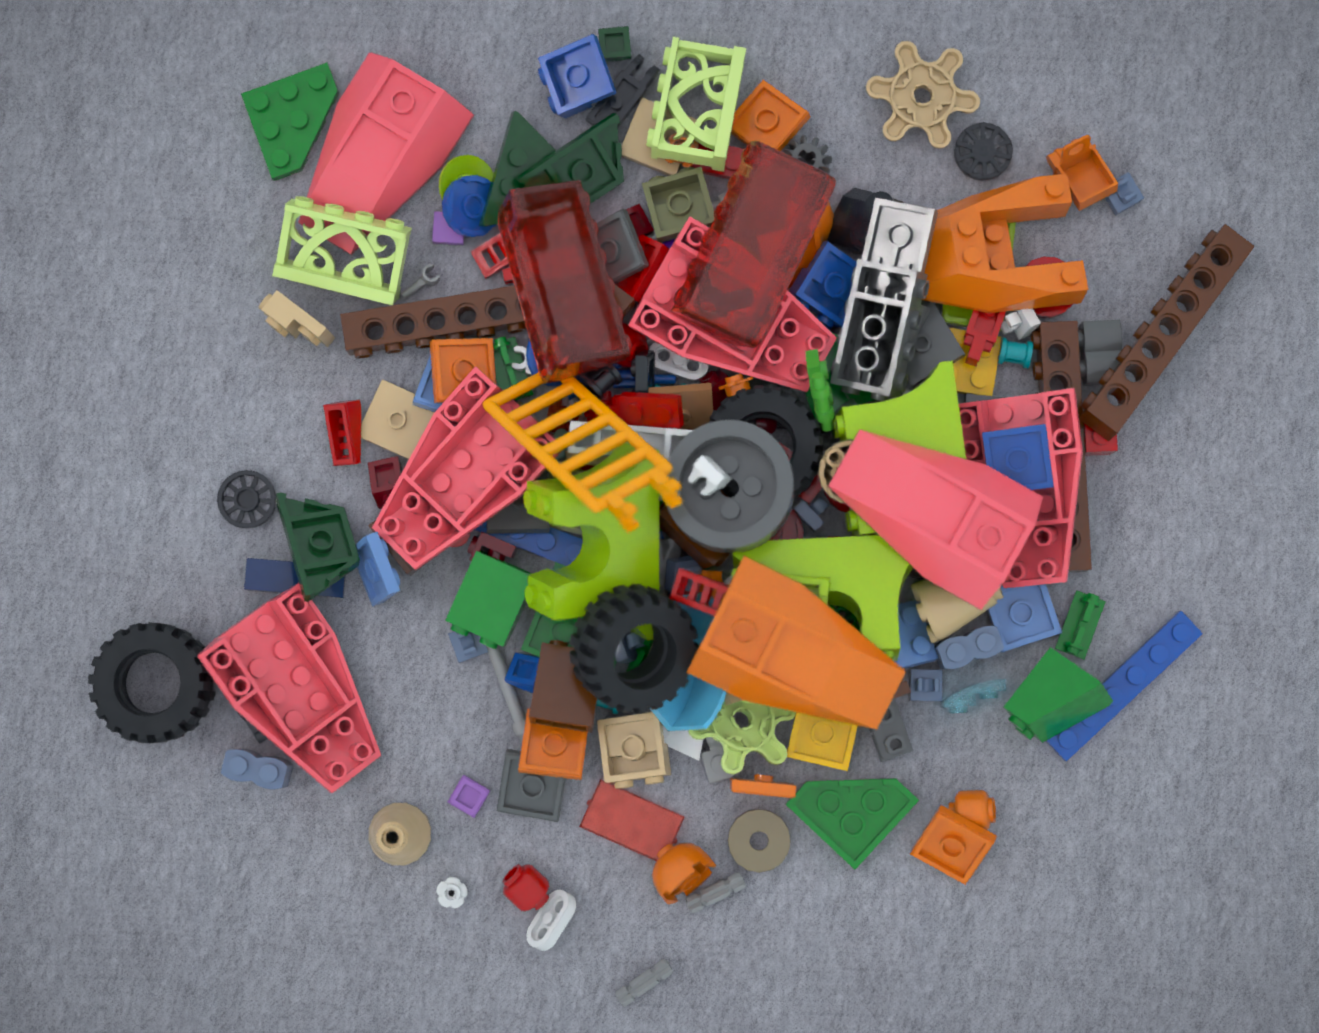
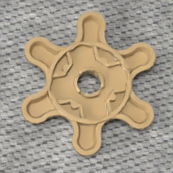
(919, 74)

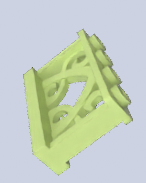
(717, 138)
(346, 282)

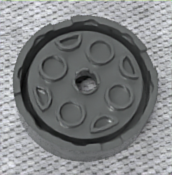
(763, 480)

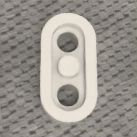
(677, 365)
(551, 920)

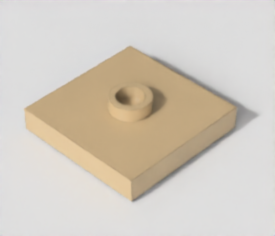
(635, 141)
(394, 420)

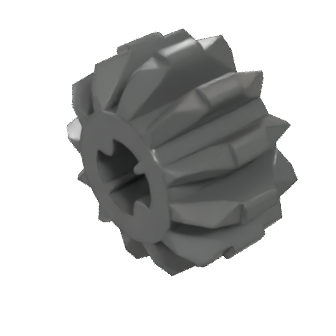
(810, 151)

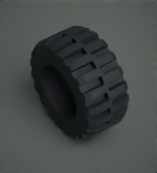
(789, 412)
(606, 626)
(111, 676)

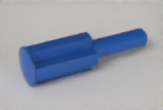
(629, 381)

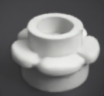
(443, 889)

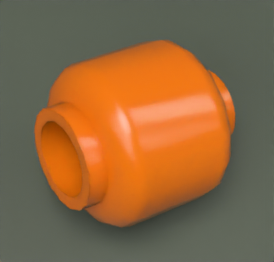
(975, 806)

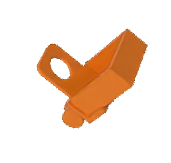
(1086, 172)

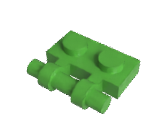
(820, 389)

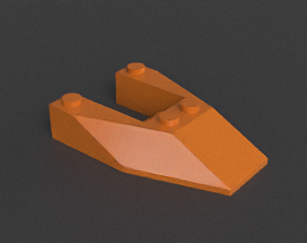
(973, 254)

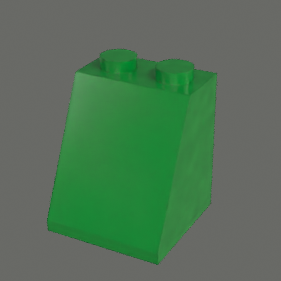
(489, 600)
(1055, 698)

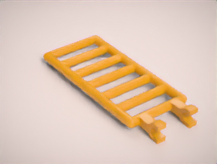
(562, 471)

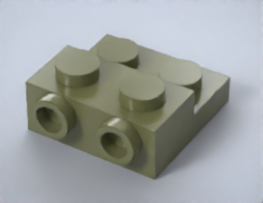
(675, 199)

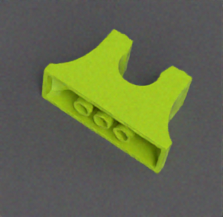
(921, 417)
(607, 552)
(862, 574)

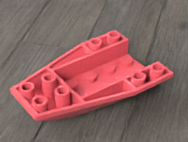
(384, 142)
(775, 360)
(457, 474)
(939, 512)
(1048, 547)
(295, 687)

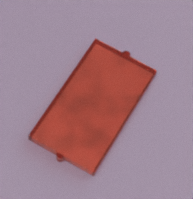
(631, 820)

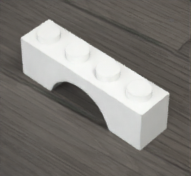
(659, 438)

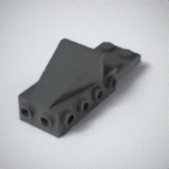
(885, 302)

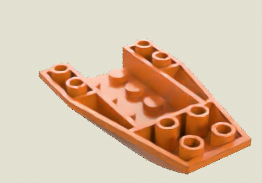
(793, 652)

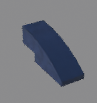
(279, 576)

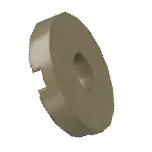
(765, 858)

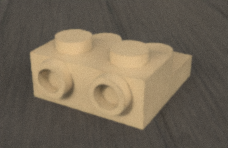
(289, 318)
(633, 750)

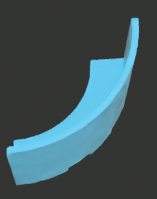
(698, 701)

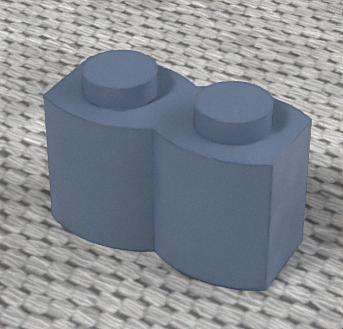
(975, 645)
(248, 765)

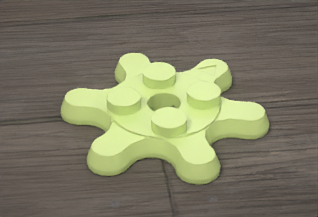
(756, 737)

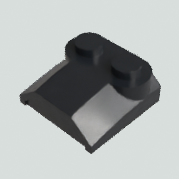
(853, 219)

